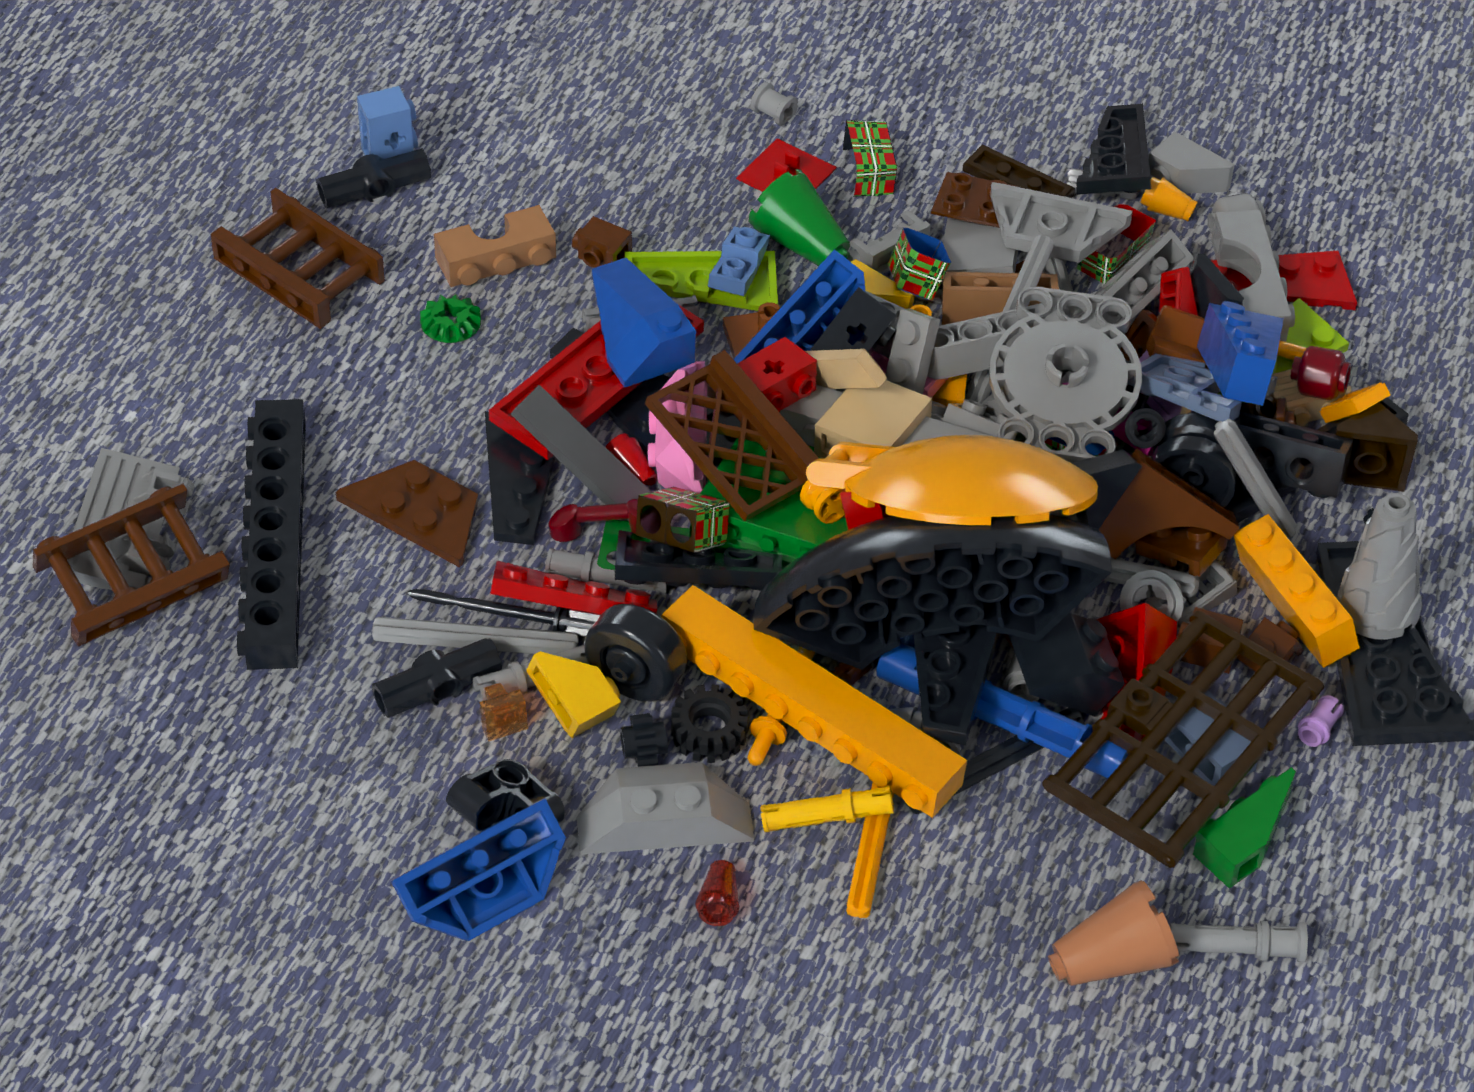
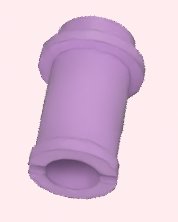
(1319, 722)

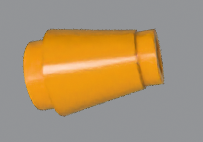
(1168, 200)

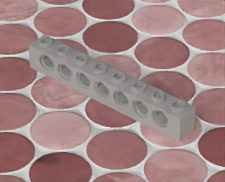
(1134, 283)

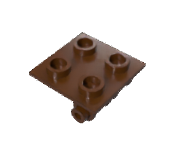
(966, 199)

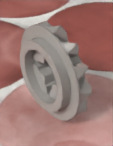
(1165, 587)

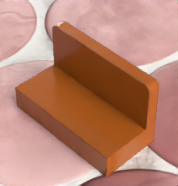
(1176, 334)

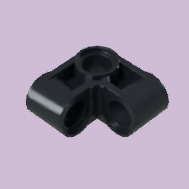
(499, 793)

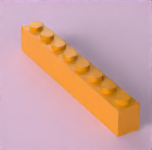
(816, 703)

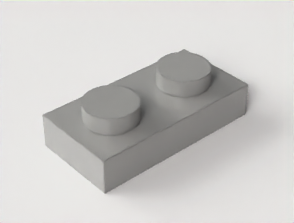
(912, 349)

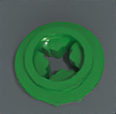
(441, 328)

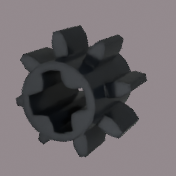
(643, 740)

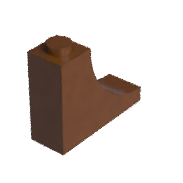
(1162, 501)

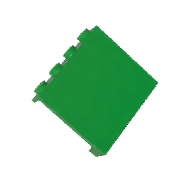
(782, 529)

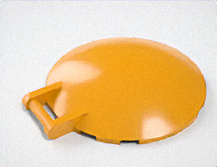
(957, 479)

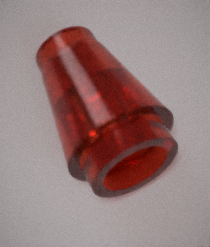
(718, 894)

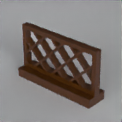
(759, 424)

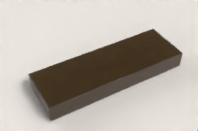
(993, 165)

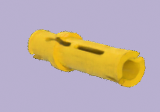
(825, 809)

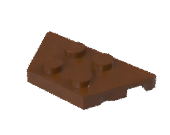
(418, 507)

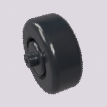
(636, 651)

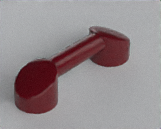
(566, 522)

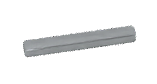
(1253, 475)

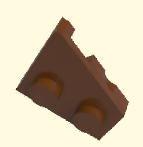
(1186, 544)

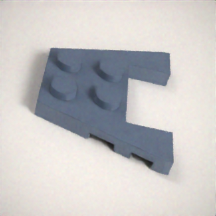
(1189, 386)

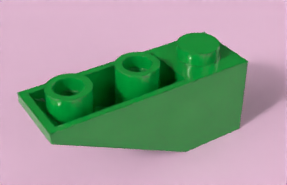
(1240, 837)

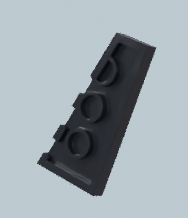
(1118, 154)
(517, 486)
(658, 562)

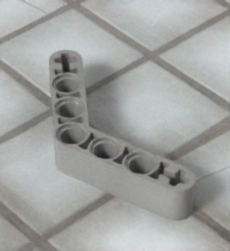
(965, 344)

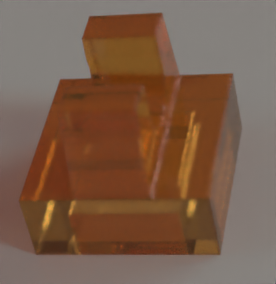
(502, 712)

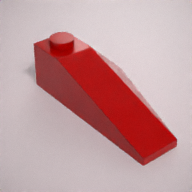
(1138, 639)

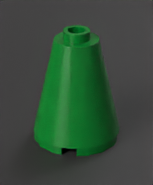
(799, 219)

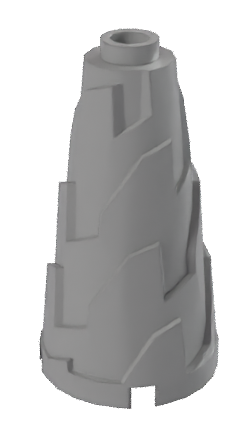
(1384, 576)

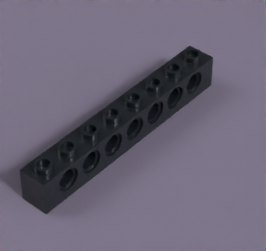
(274, 536)

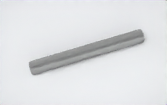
(1028, 277)
(460, 635)

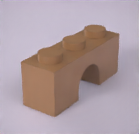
(468, 258)

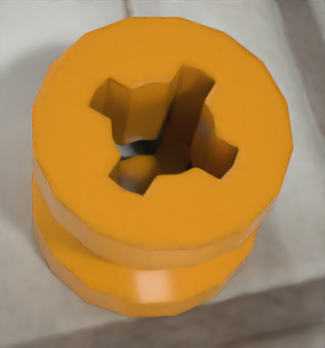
(824, 501)

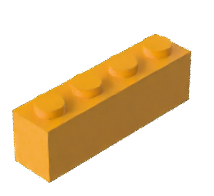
(1296, 590)

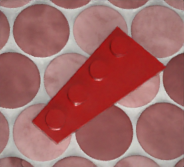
(1312, 277)
(562, 592)

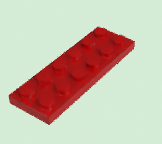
(576, 380)

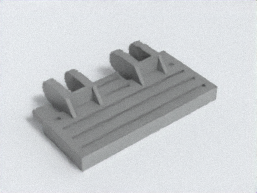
(115, 485)

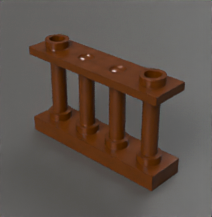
(291, 286)
(130, 603)

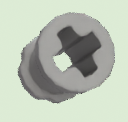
(773, 103)

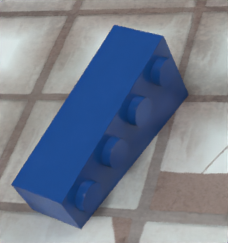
(1240, 350)

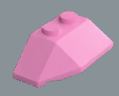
(671, 461)

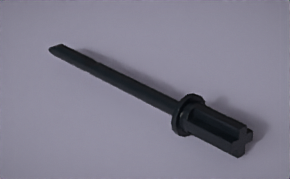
(562, 620)

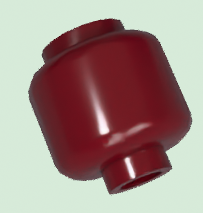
(1321, 373)

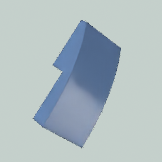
(739, 260)

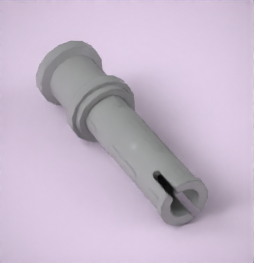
(1260, 940)

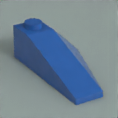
(640, 324)

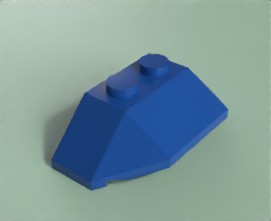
(811, 307)
(485, 875)

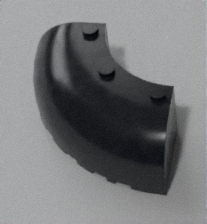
(913, 576)

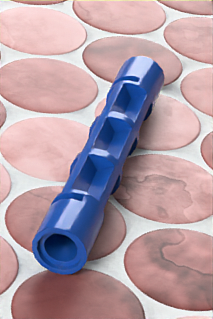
(1011, 713)

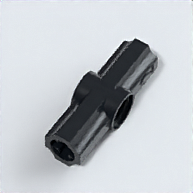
(373, 178)
(436, 677)

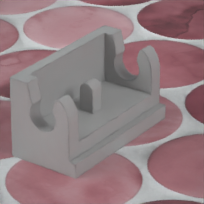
(879, 251)

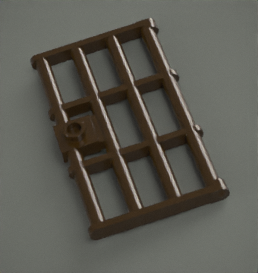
(1157, 717)

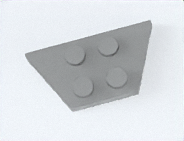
(1071, 223)

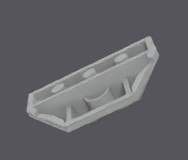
(663, 810)

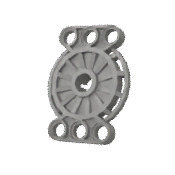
(1054, 342)

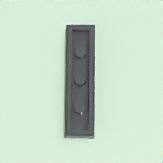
(577, 449)

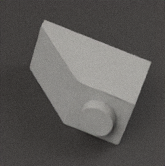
(1190, 166)

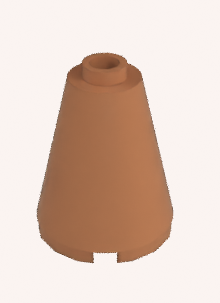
(1116, 940)

